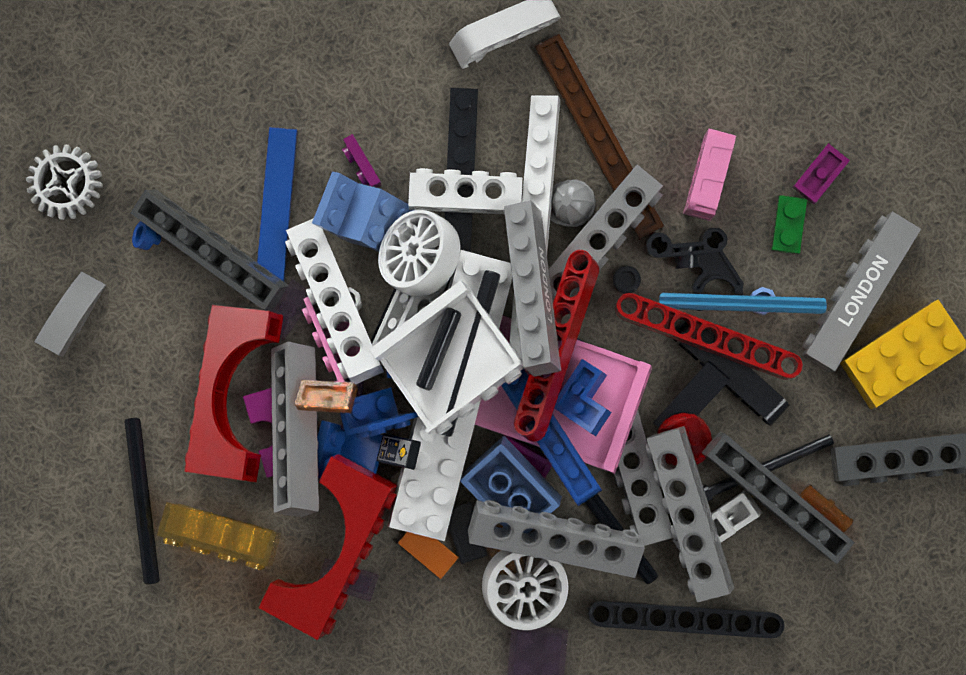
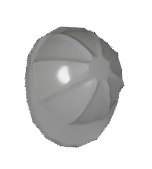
(572, 203)

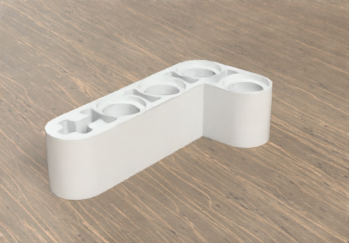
(502, 28)

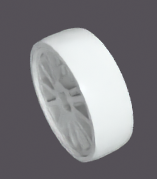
(411, 249)
(492, 582)

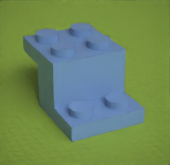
(357, 211)

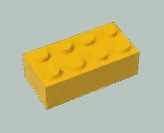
(904, 354)

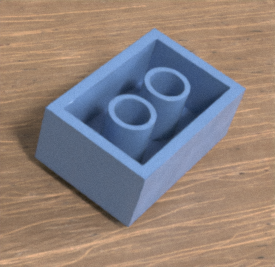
(510, 480)

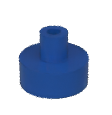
(145, 237)

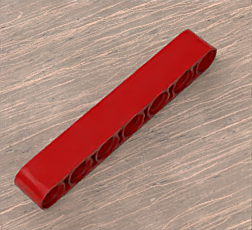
(568, 333)
(722, 336)

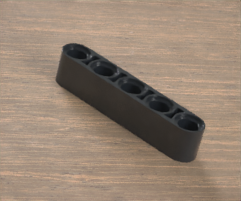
(743, 380)

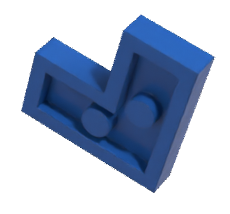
(576, 398)

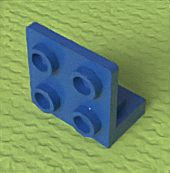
(374, 415)
(335, 441)

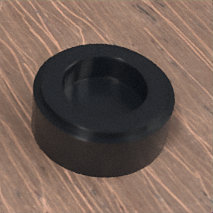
(626, 279)

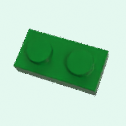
(789, 224)

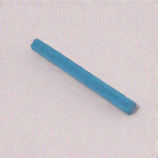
(744, 303)

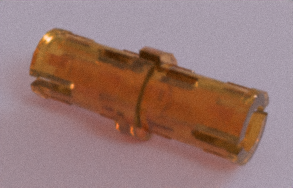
(838, 518)

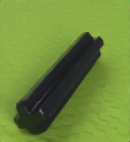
(438, 349)

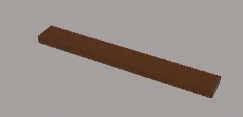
(593, 125)

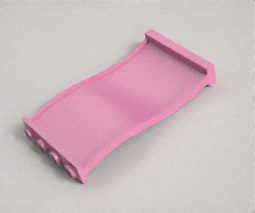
(618, 393)

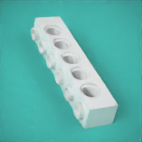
(307, 237)

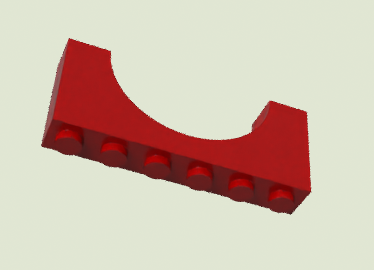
(230, 337)
(363, 503)

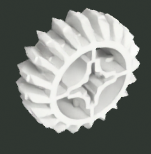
(77, 201)

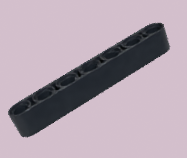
(698, 624)

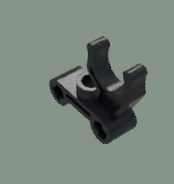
(699, 254)

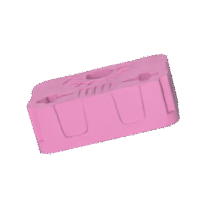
(709, 174)

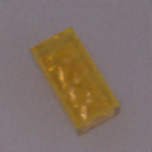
(219, 534)

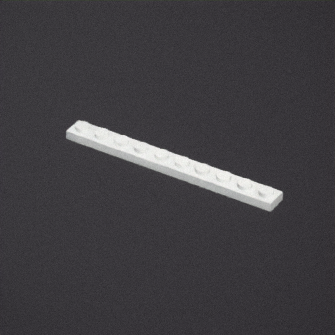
(539, 173)

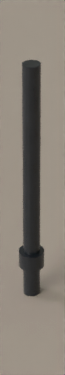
(772, 464)

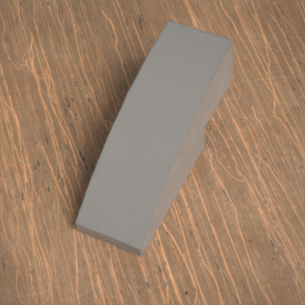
(70, 314)

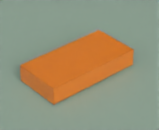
(429, 552)

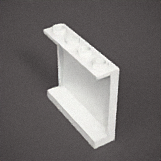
(488, 366)

